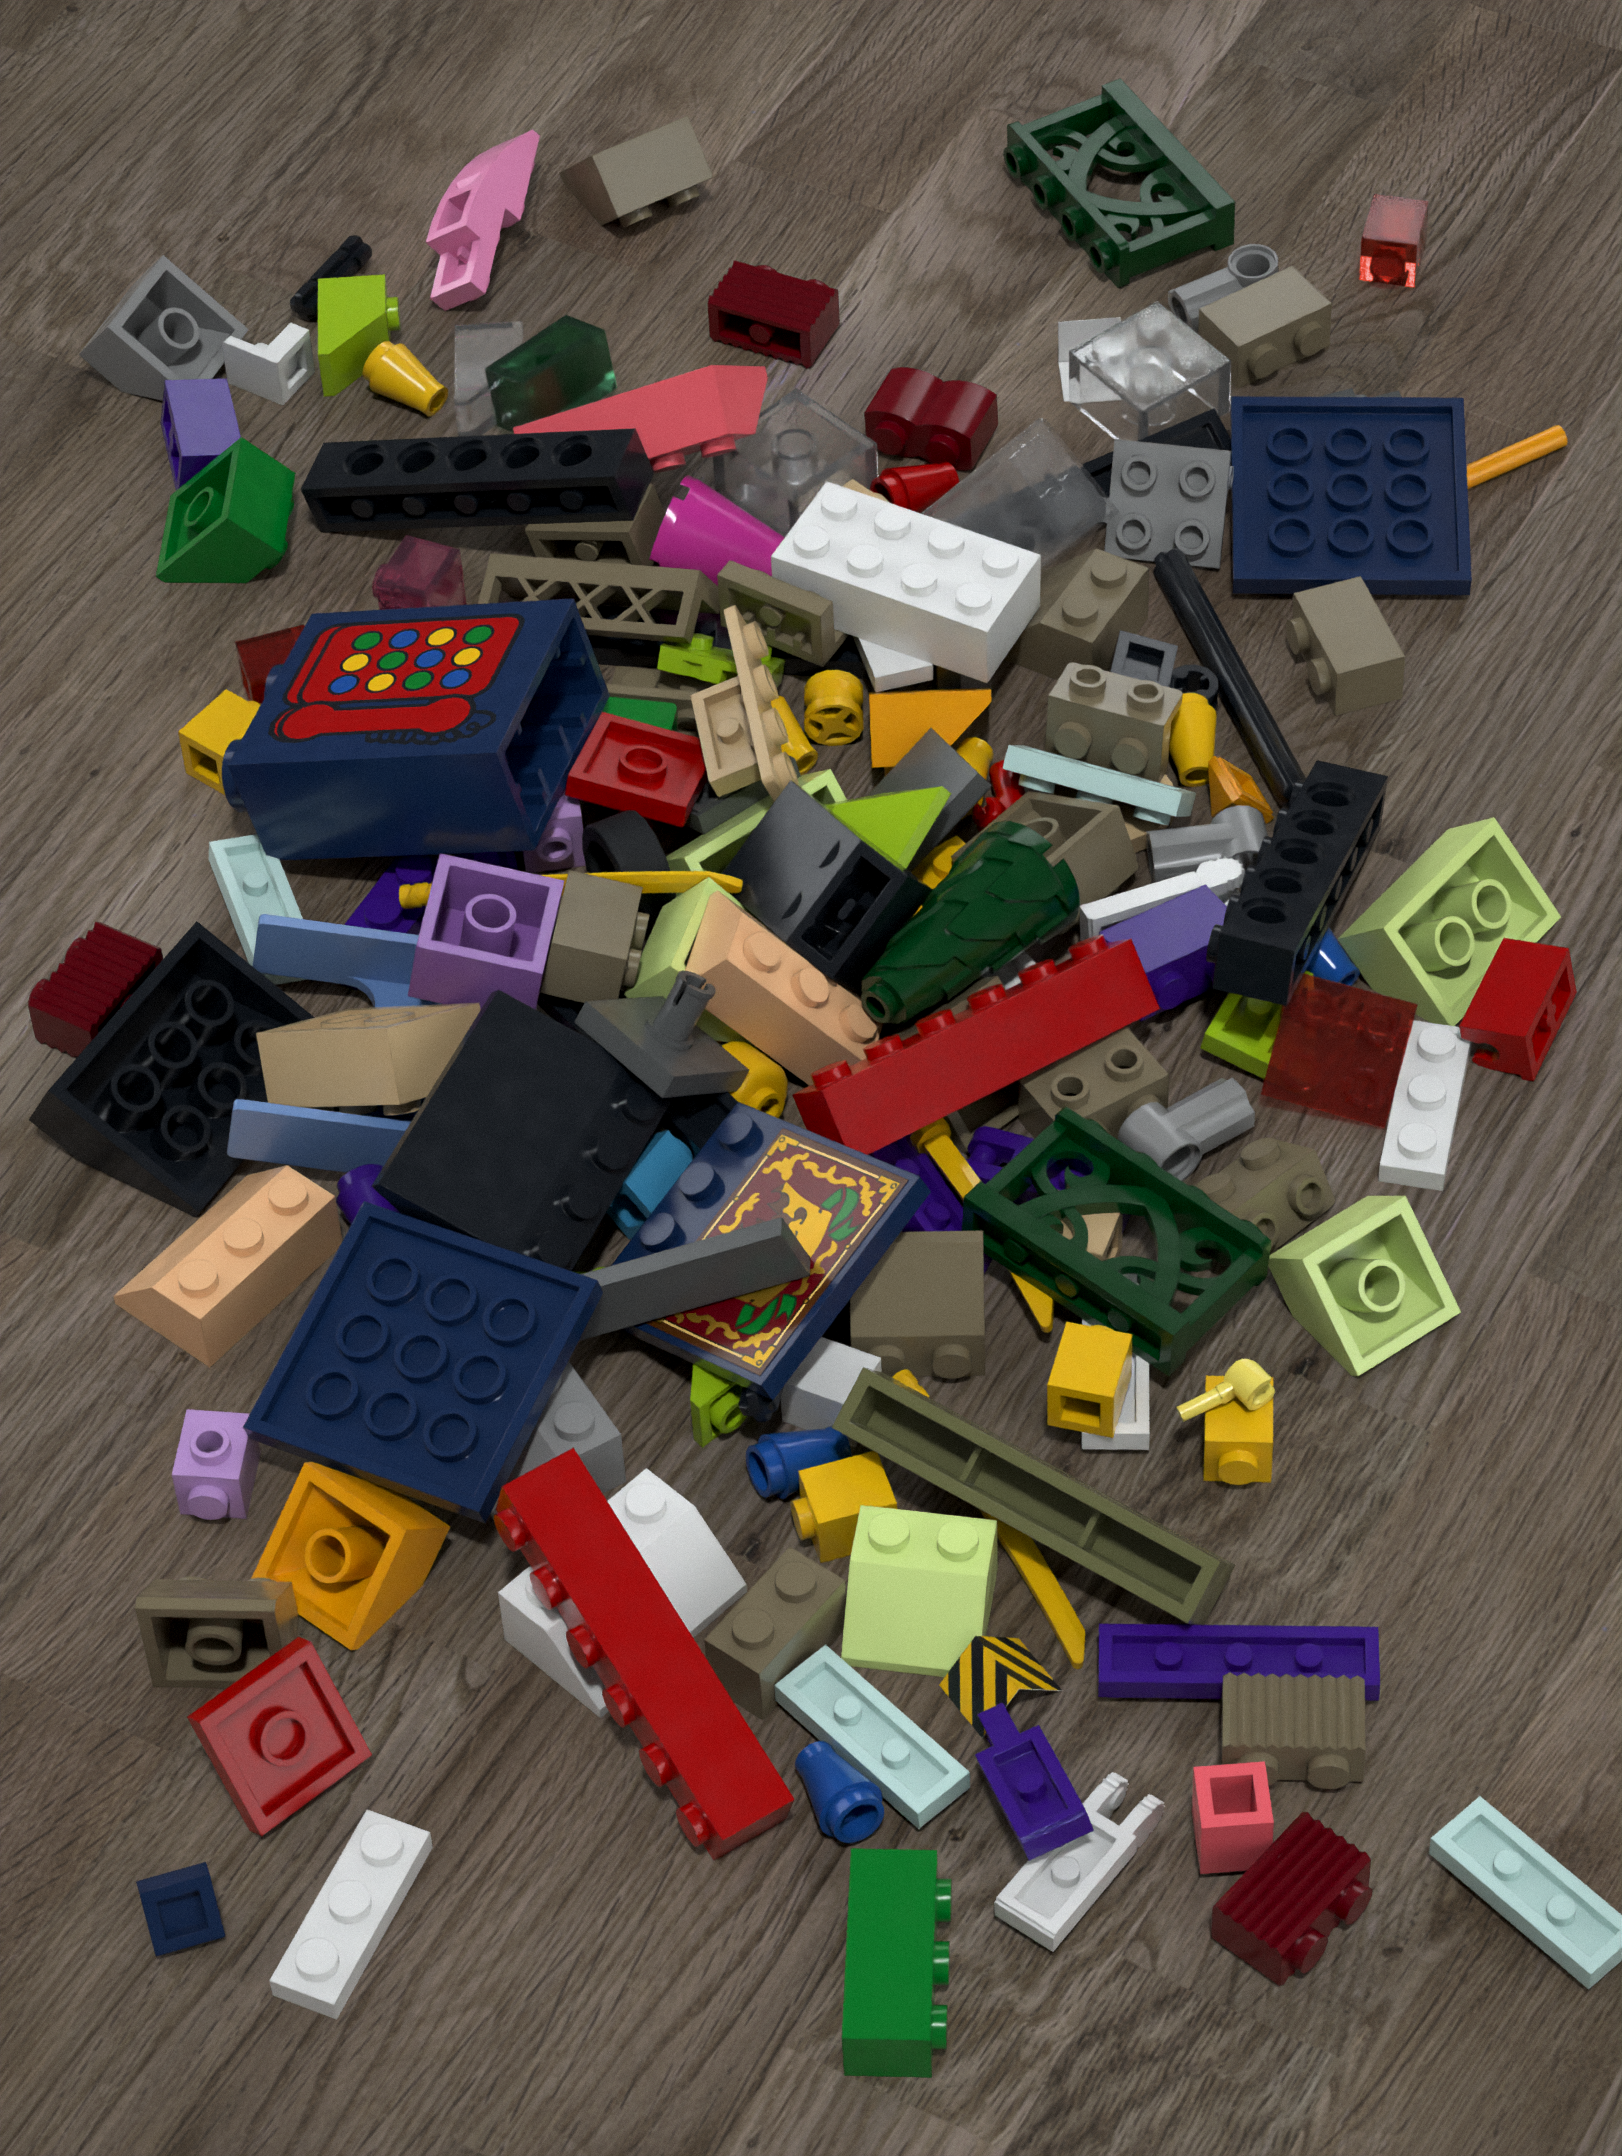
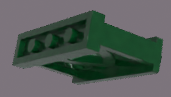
(1192, 201)
(1123, 1183)

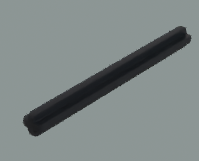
(1234, 680)

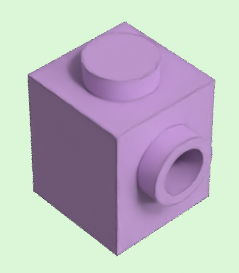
(561, 840)
(215, 1465)

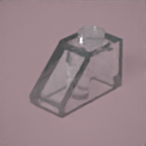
(474, 350)

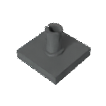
(662, 1042)

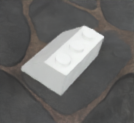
(678, 1552)

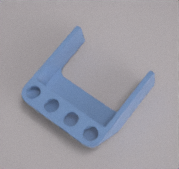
(341, 954)

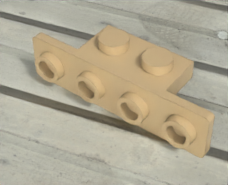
(736, 719)

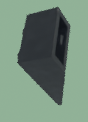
(824, 886)

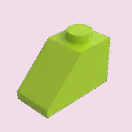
(351, 323)

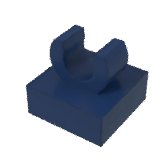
(180, 1909)

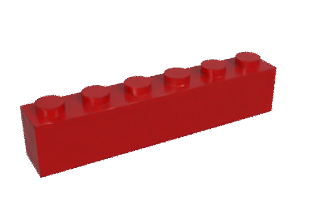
(979, 1049)
(642, 1655)

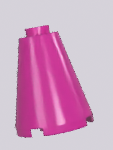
(709, 532)

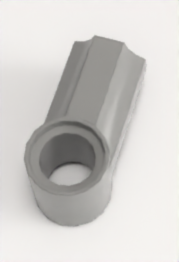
(1245, 266)
(1232, 834)
(1189, 1128)

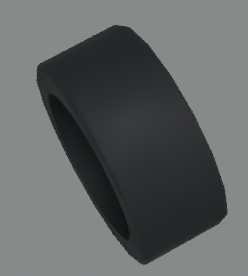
(627, 845)

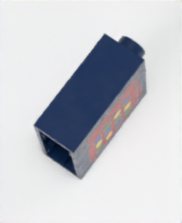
(418, 731)

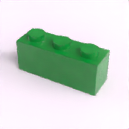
(894, 1963)

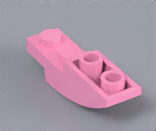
(472, 212)

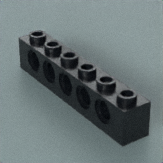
(478, 480)
(1297, 883)

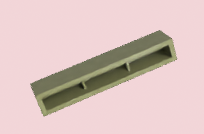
(1034, 1496)

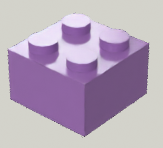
(484, 933)

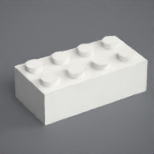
(912, 580)

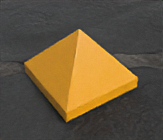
(1234, 787)

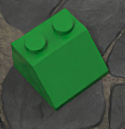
(228, 519)

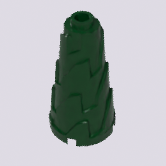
(973, 922)

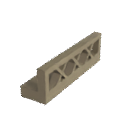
(607, 584)

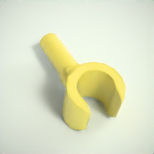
(1242, 1380)

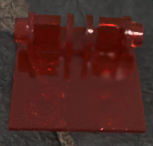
(1339, 1050)

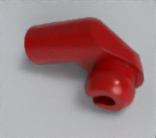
(1006, 792)

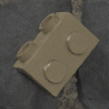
(1111, 720)
(1273, 1187)

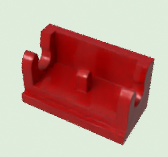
(1520, 1006)

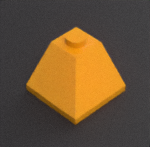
(904, 717)
(350, 1552)

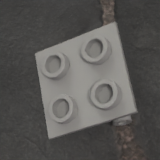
(1168, 501)

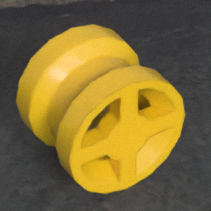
(833, 707)

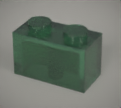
(551, 373)

